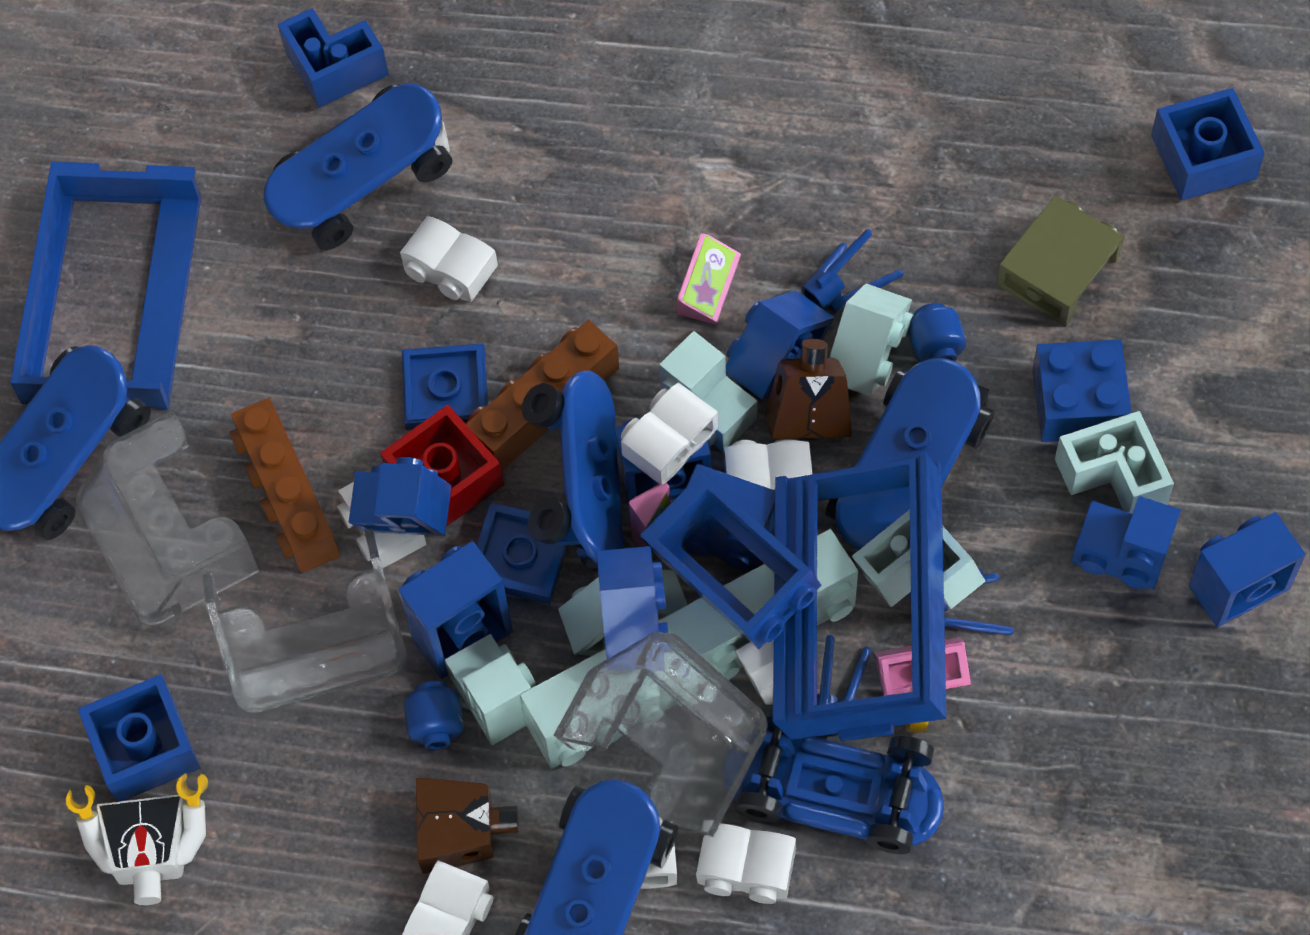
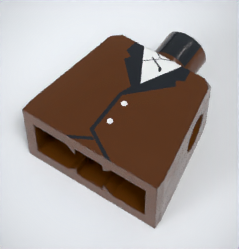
(809, 396)
(458, 822)

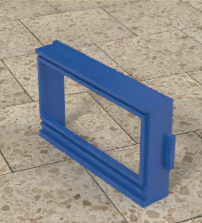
(167, 281)
(796, 647)

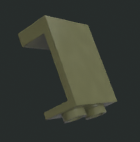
(1058, 259)

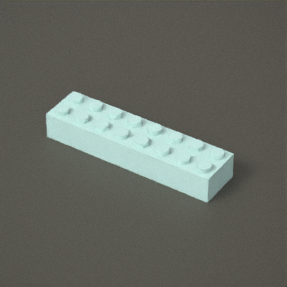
(703, 631)

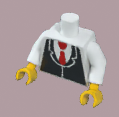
(144, 837)

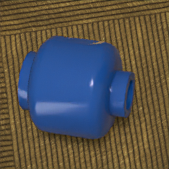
(936, 333)
(433, 715)

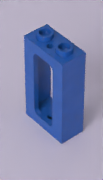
(707, 501)

